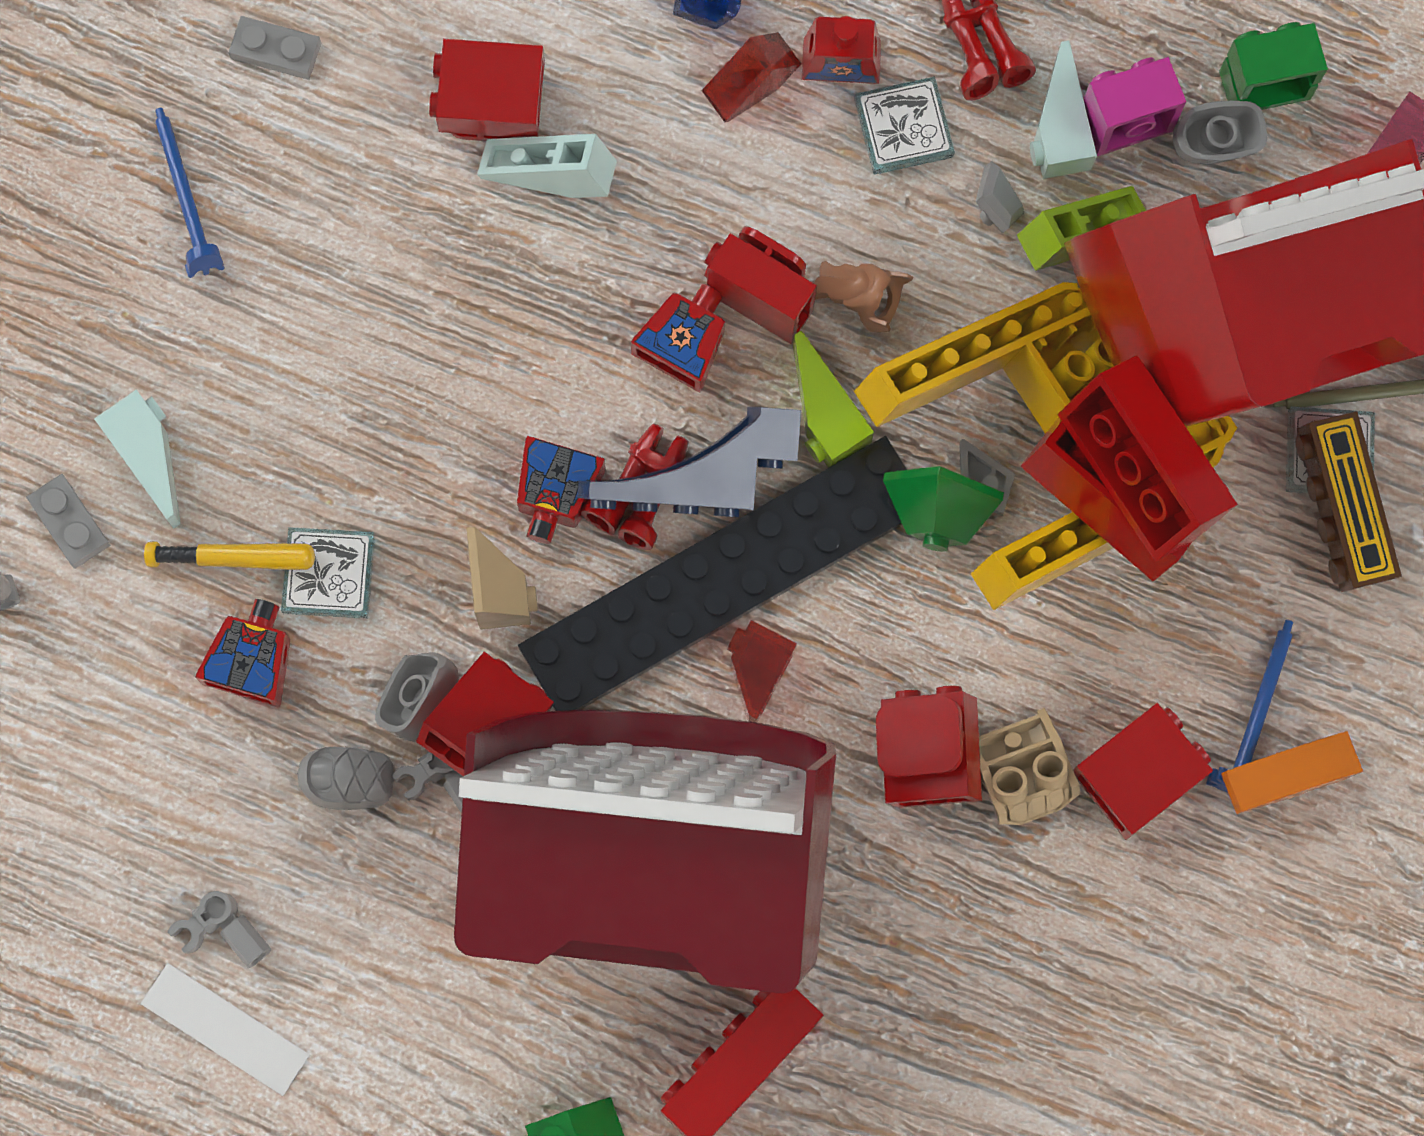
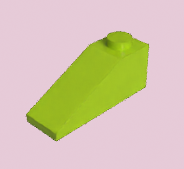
(1046, 234)
(830, 417)

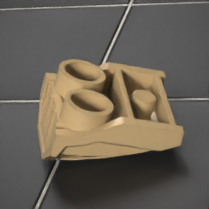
(1026, 770)

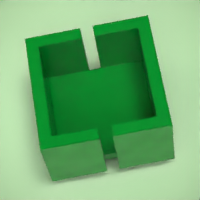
(1274, 66)

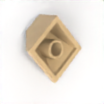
(497, 586)

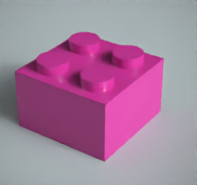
(1133, 104)

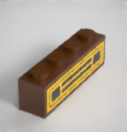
(1347, 501)

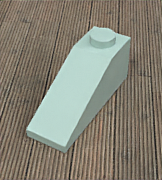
(1063, 133)
(551, 164)
(144, 445)

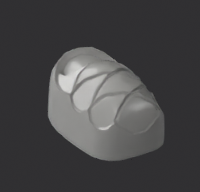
(1220, 132)
(414, 692)
(346, 778)

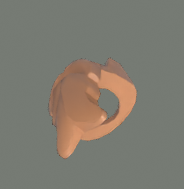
(861, 290)

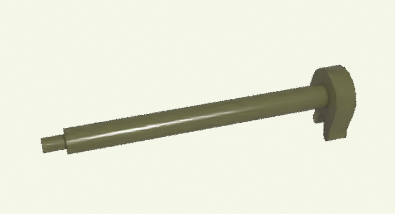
(1354, 394)

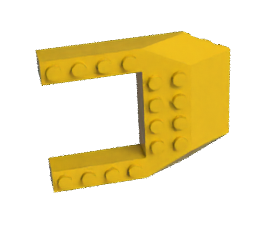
(1050, 357)

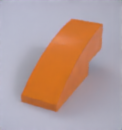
(1292, 772)

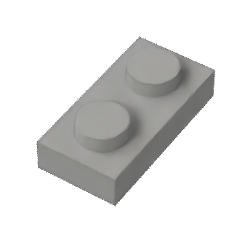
(275, 47)
(68, 521)

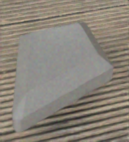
(998, 199)
(985, 470)

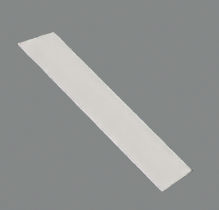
(225, 1029)

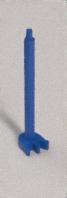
(202, 255)
(1260, 706)

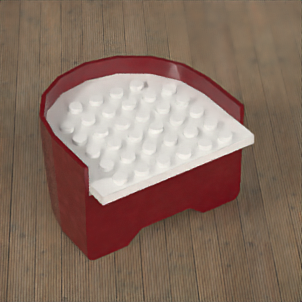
(646, 843)

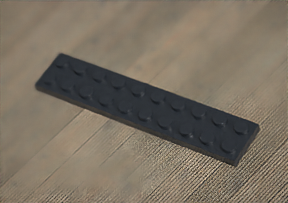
(716, 580)

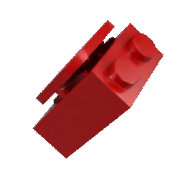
(488, 89)
(762, 282)
(479, 698)
(929, 747)
(1143, 770)

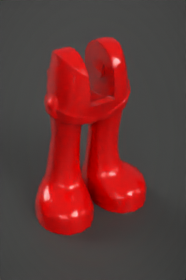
(981, 75)
(638, 528)

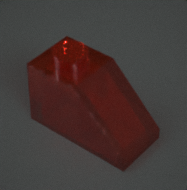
(751, 75)
(758, 665)

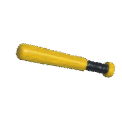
(266, 556)

